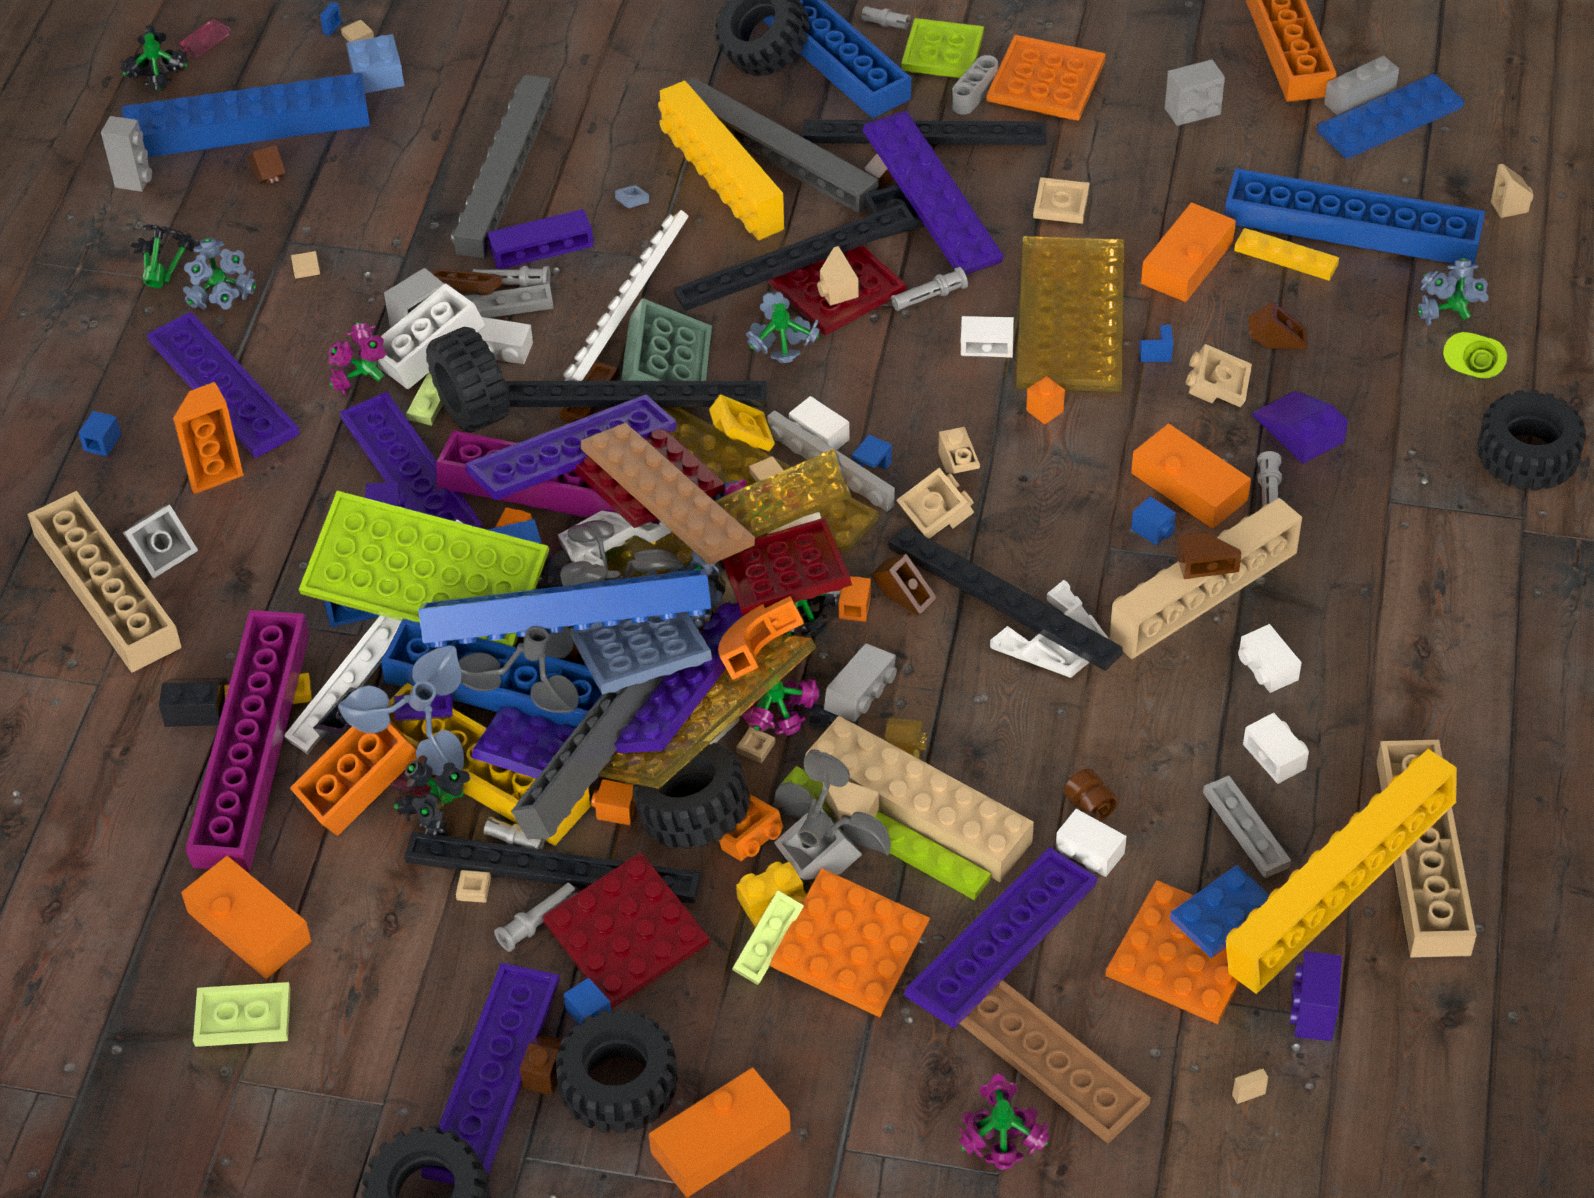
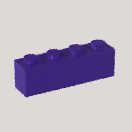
(540, 239)

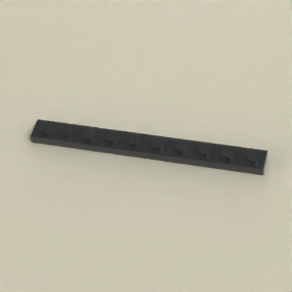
(934, 132)
(793, 257)
(618, 392)
(1006, 598)
(531, 863)

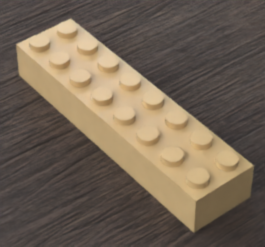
(104, 581)
(1171, 602)
(930, 799)
(1430, 871)

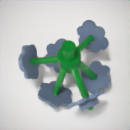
(761, 337)

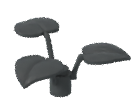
(584, 572)
(554, 694)
(797, 801)

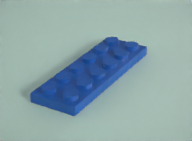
(1390, 116)

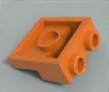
(758, 826)

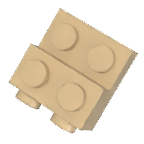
(1218, 376)
(936, 503)

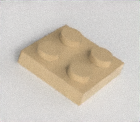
(1061, 200)

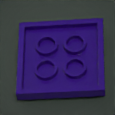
(520, 742)

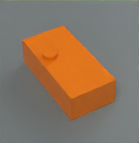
(1188, 252)
(1190, 476)
(353, 775)
(246, 917)
(719, 1132)

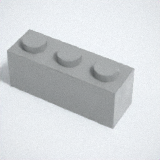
(1361, 85)
(126, 153)
(860, 682)

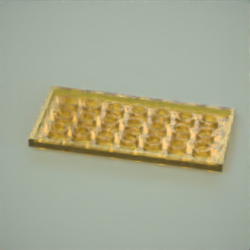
(1071, 313)
(714, 713)

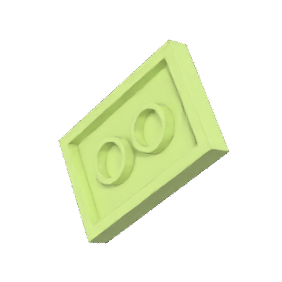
(242, 1014)

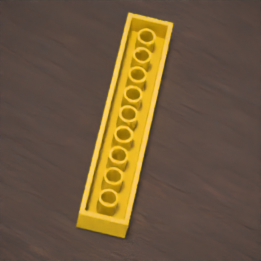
(1341, 870)

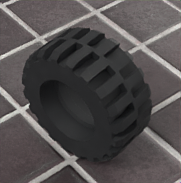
(771, 50)
(468, 379)
(1535, 416)
(702, 816)
(618, 1105)
(422, 1150)

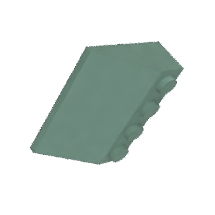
(665, 345)

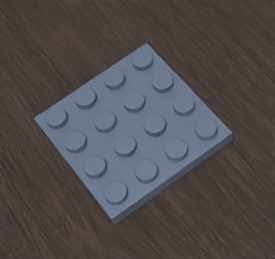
(640, 651)

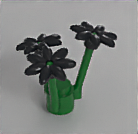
(154, 272)

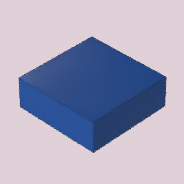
(330, 18)

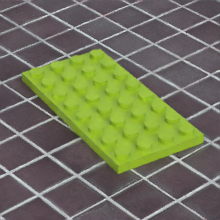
(398, 558)

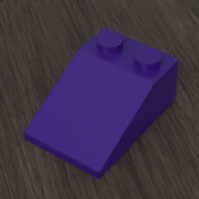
(1303, 424)

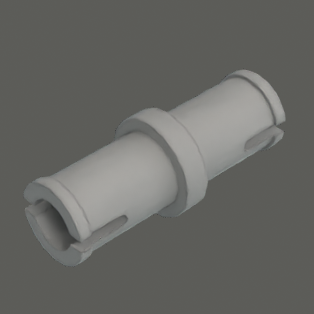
(885, 17)
(511, 834)

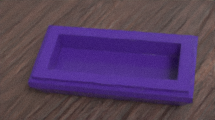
(440, 707)

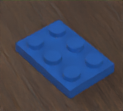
(1219, 909)

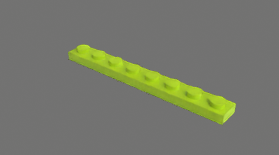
(914, 847)

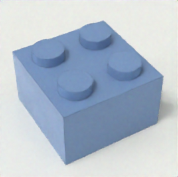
(377, 61)

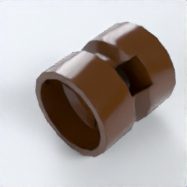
(1090, 794)

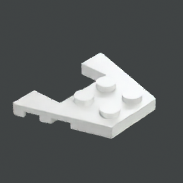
(622, 531)
(1042, 650)

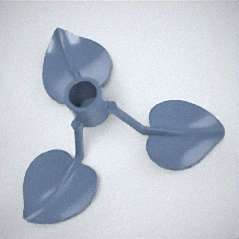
(434, 674)

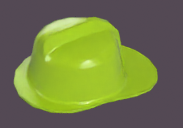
(1475, 355)

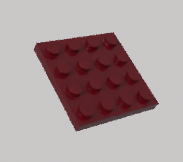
(875, 288)
(629, 506)
(787, 563)
(626, 929)

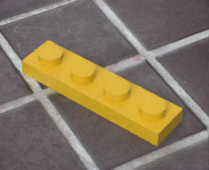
(1286, 254)

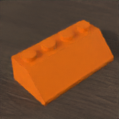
(207, 439)

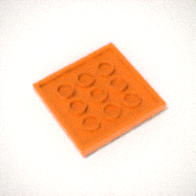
(1046, 77)
(850, 942)
(1168, 964)

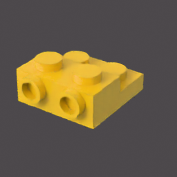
(741, 422)
(757, 891)

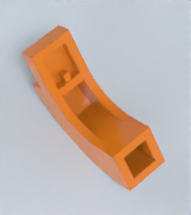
(754, 630)

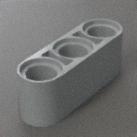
(974, 84)

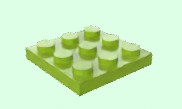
(941, 48)

